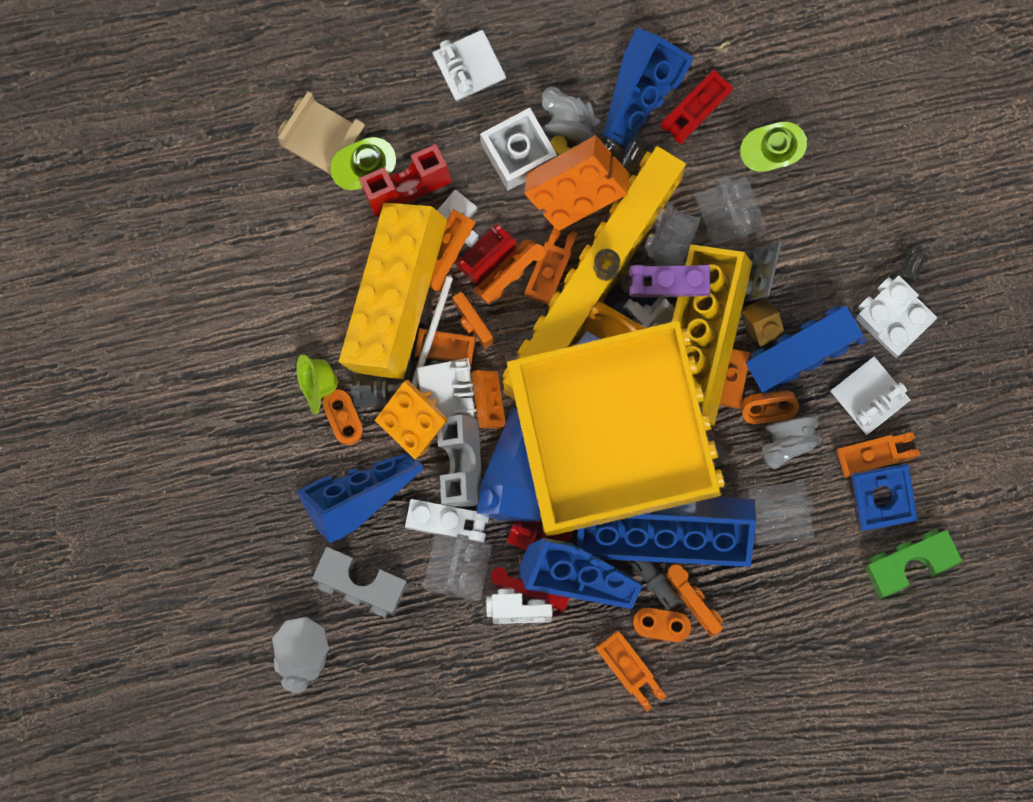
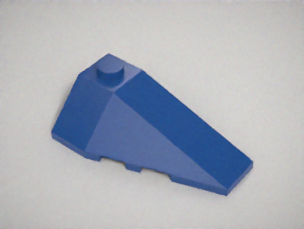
(645, 77)
(508, 483)
(347, 502)
(574, 573)

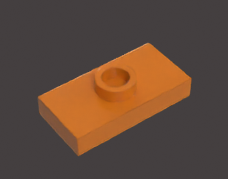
(471, 321)
(446, 346)
(735, 380)
(488, 399)

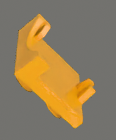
(607, 322)
(412, 419)

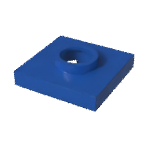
(900, 508)

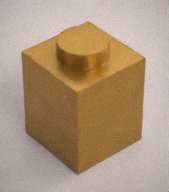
(762, 322)

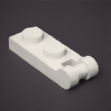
(444, 520)

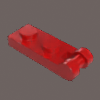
(697, 106)
(501, 580)

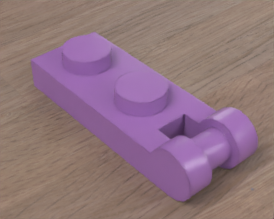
(670, 281)

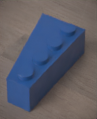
(805, 349)

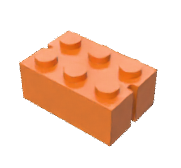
(577, 183)

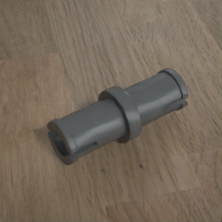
(657, 583)

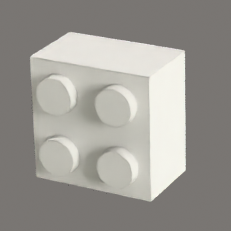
(517, 147)

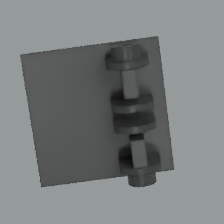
(762, 271)
(376, 390)

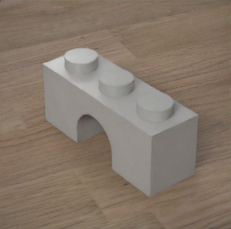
(462, 444)
(334, 575)

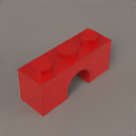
(424, 175)

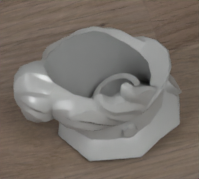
(568, 116)
(790, 439)
(299, 652)

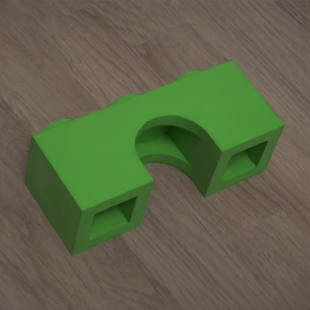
(935, 552)

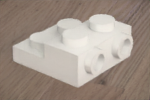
(895, 315)
(508, 609)

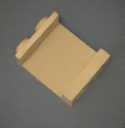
(318, 132)

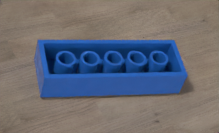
(692, 533)

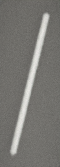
(433, 326)

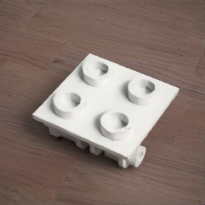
(468, 65)
(451, 385)
(870, 395)

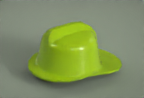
(773, 146)
(360, 160)
(315, 380)

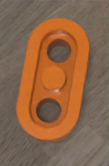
(769, 407)
(343, 418)
(662, 624)

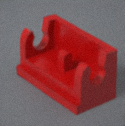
(486, 254)

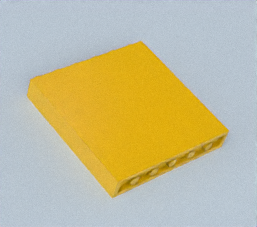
(615, 428)

